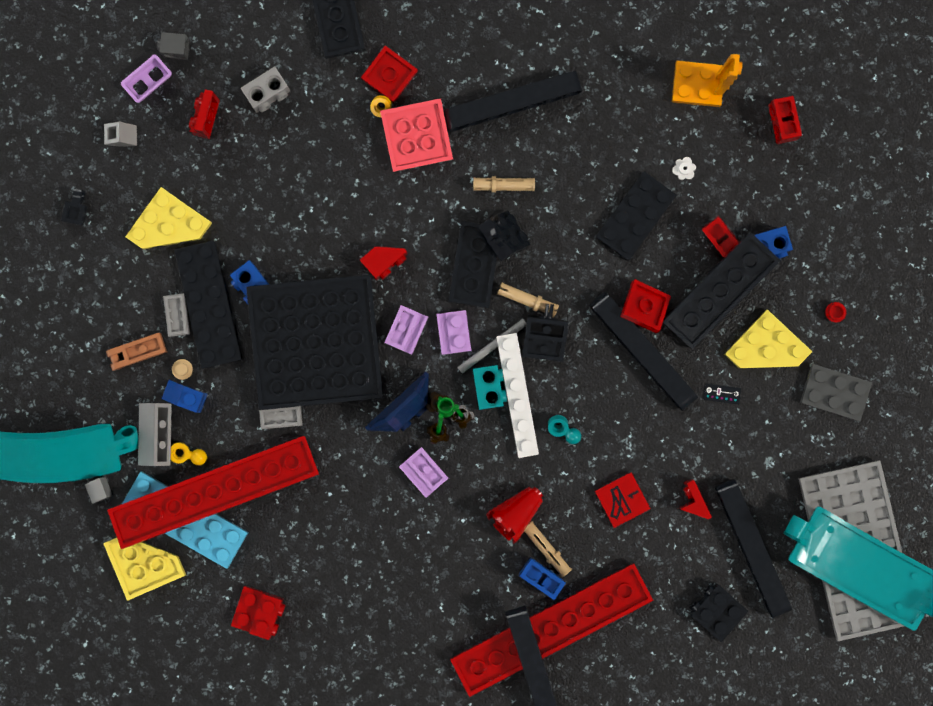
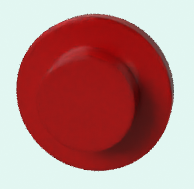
(835, 312)

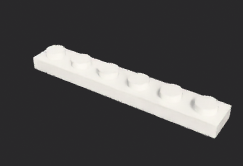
(517, 395)

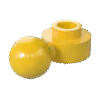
(375, 109)
(197, 457)

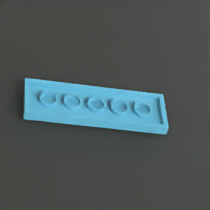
(210, 536)

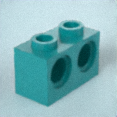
(483, 388)

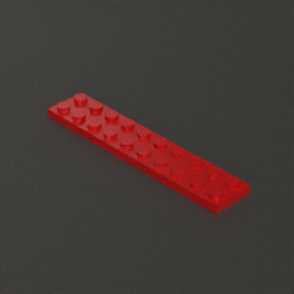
(212, 492)
(554, 628)

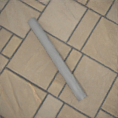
(490, 347)

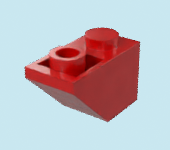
(382, 259)

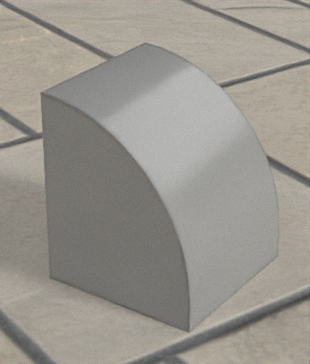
(120, 134)
(98, 490)

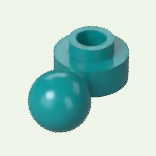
(572, 435)

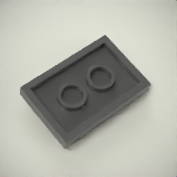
(836, 392)

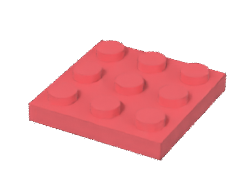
(416, 134)

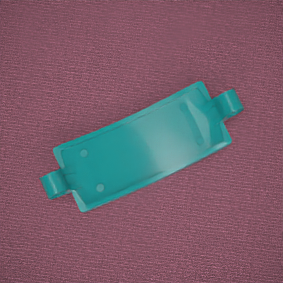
(64, 454)
(862, 567)

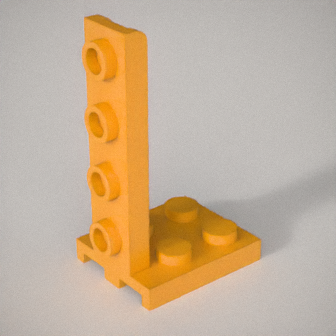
(704, 82)

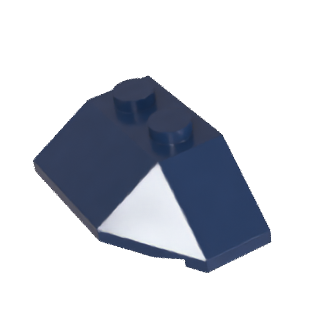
(403, 408)

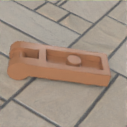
(137, 351)

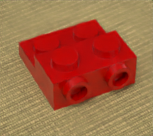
(205, 114)
(258, 612)

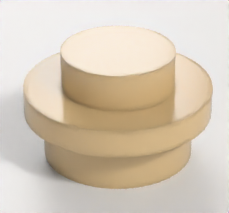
(182, 369)

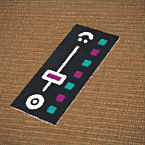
(722, 394)

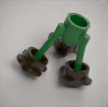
(446, 408)

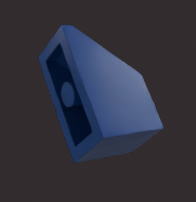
(184, 396)

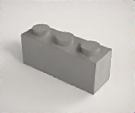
(154, 434)

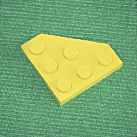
(167, 223)
(768, 345)
(143, 567)

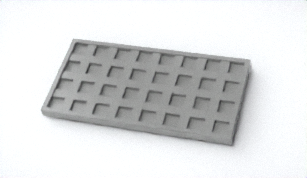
(862, 499)

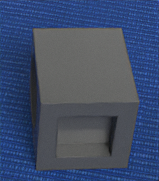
(173, 45)

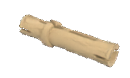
(503, 184)
(527, 299)
(562, 568)

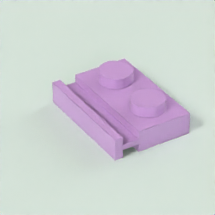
(406, 329)
(453, 332)
(423, 472)

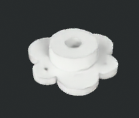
(678, 168)

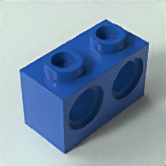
(768, 238)
(256, 278)
(542, 578)

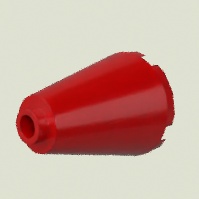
(516, 513)

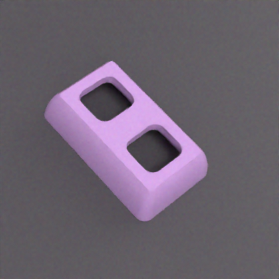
(142, 73)

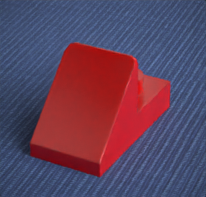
(697, 505)

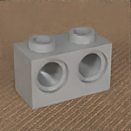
(262, 85)

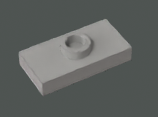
(176, 315)
(281, 417)

